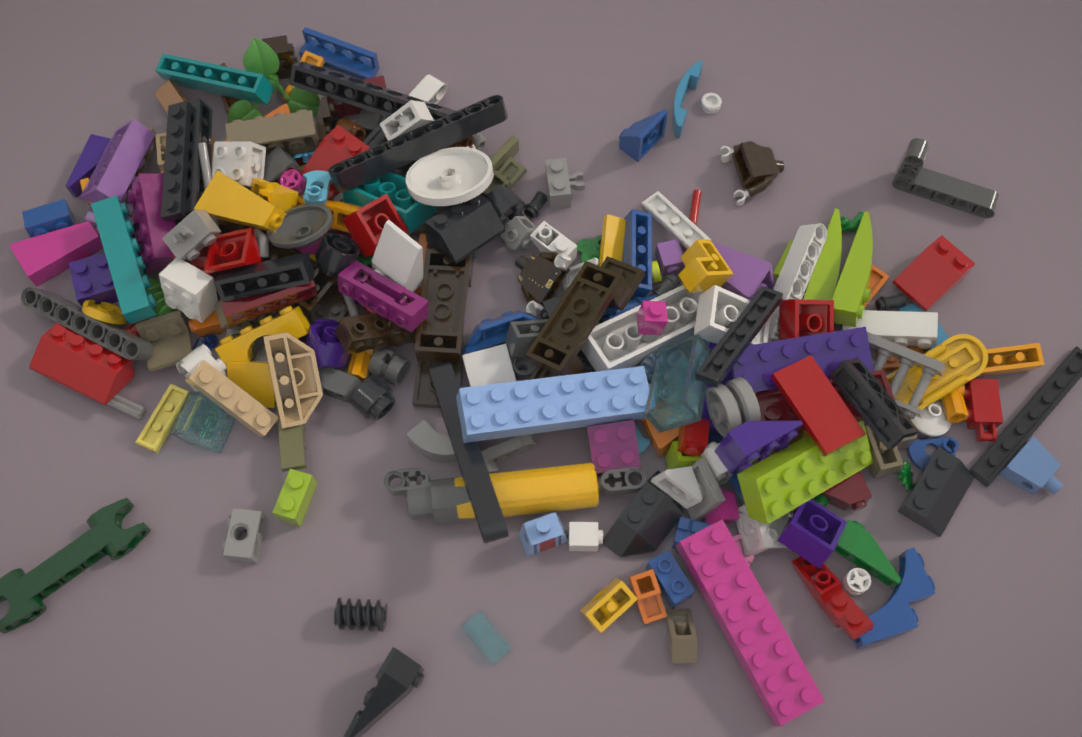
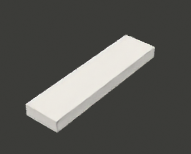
(673, 220)

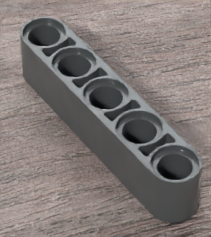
(333, 381)

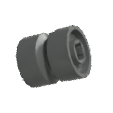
(390, 366)

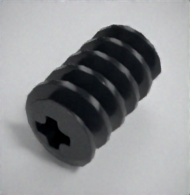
(360, 615)

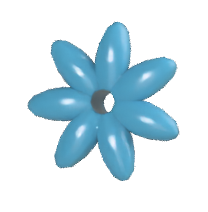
(305, 156)

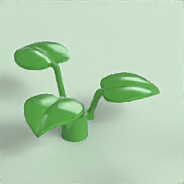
(263, 60)

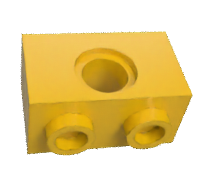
(608, 604)

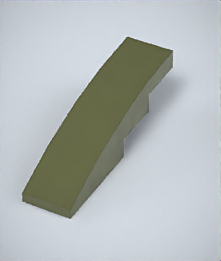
(508, 174)
(292, 447)

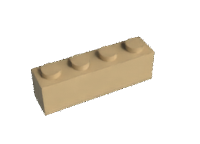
(231, 398)

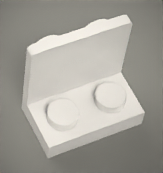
(239, 161)
(759, 534)

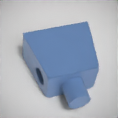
(1033, 468)

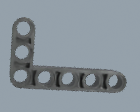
(941, 188)

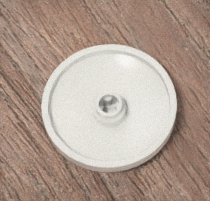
(449, 176)

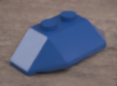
(493, 331)

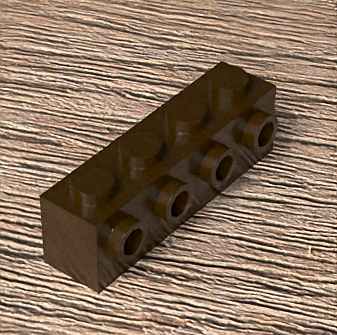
(371, 332)

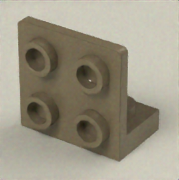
(169, 339)

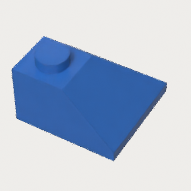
(643, 135)

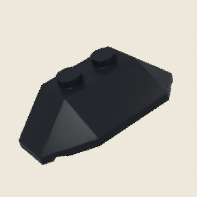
(644, 522)

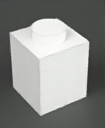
(584, 536)

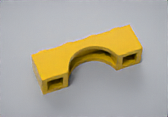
(241, 347)

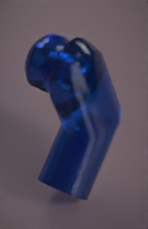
(209, 340)

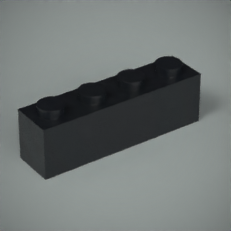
(264, 277)

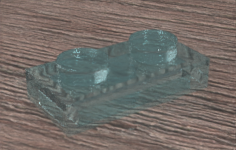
(486, 637)

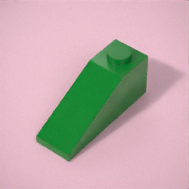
(864, 552)

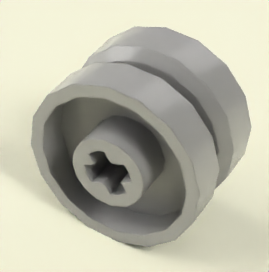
(732, 405)

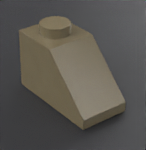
(681, 636)

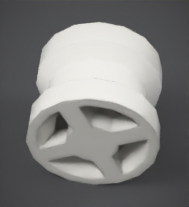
(858, 577)

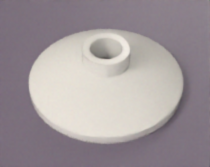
(933, 421)

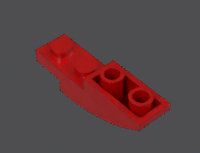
(832, 598)

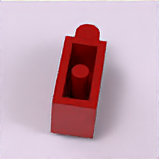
(983, 408)

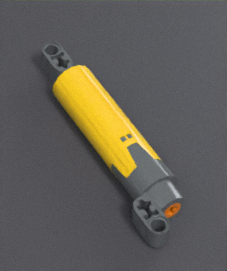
(517, 491)

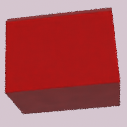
(232, 251)

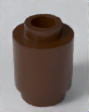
(353, 128)

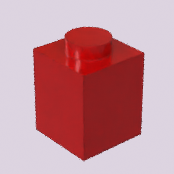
(693, 438)

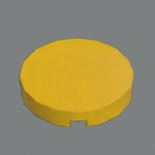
(104, 312)

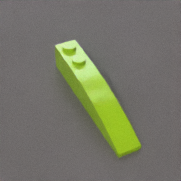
(826, 271)
(855, 278)

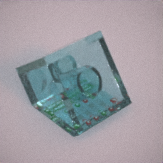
(202, 423)

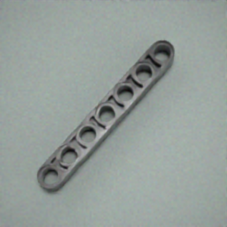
(71, 316)

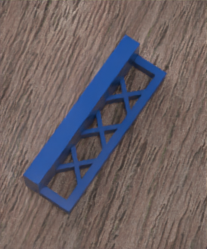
(338, 58)

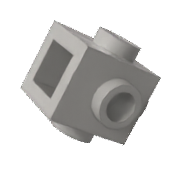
(518, 233)

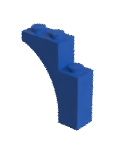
(896, 615)

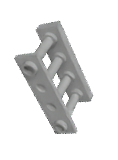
(908, 359)

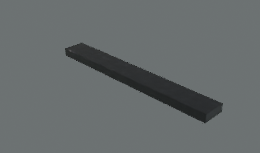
(1028, 419)

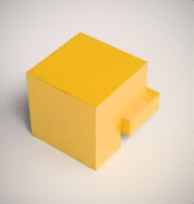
(274, 193)

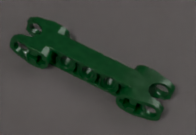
(104, 538)

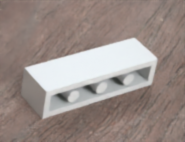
(901, 327)

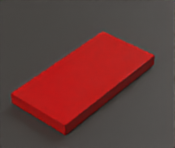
(817, 405)

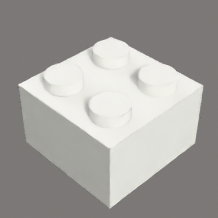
(188, 290)

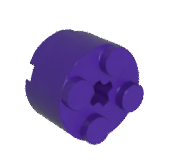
(326, 344)

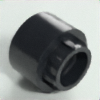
(336, 254)
(373, 398)

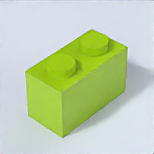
(295, 497)

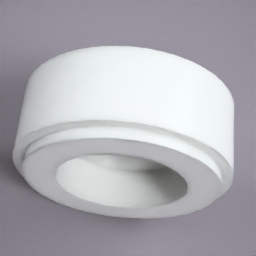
(711, 103)

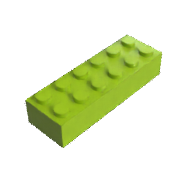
(798, 475)

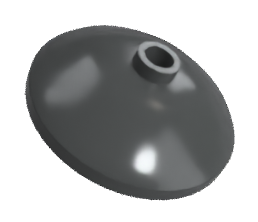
(302, 226)

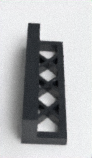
(873, 402)

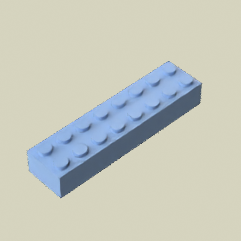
(552, 403)

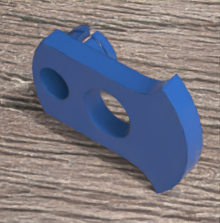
(917, 450)

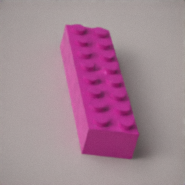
(749, 624)

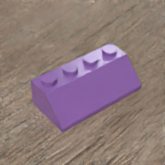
(119, 163)

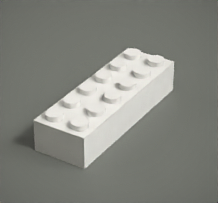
(617, 341)

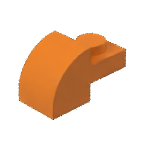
(648, 596)

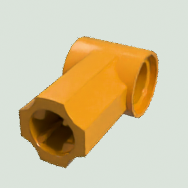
(359, 364)
(955, 406)

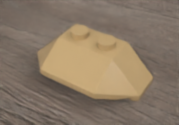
(293, 378)

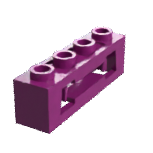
(383, 296)

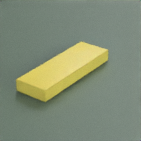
(162, 419)

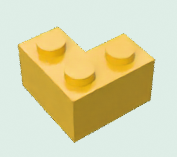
(703, 267)

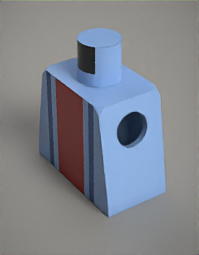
(542, 534)

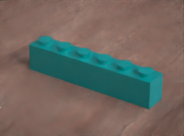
(215, 79)
(123, 259)

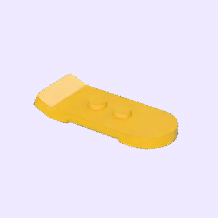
(964, 360)

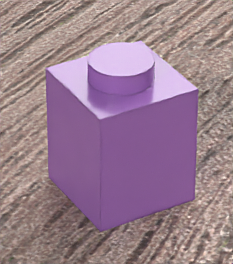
(668, 257)

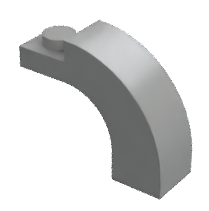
(430, 443)

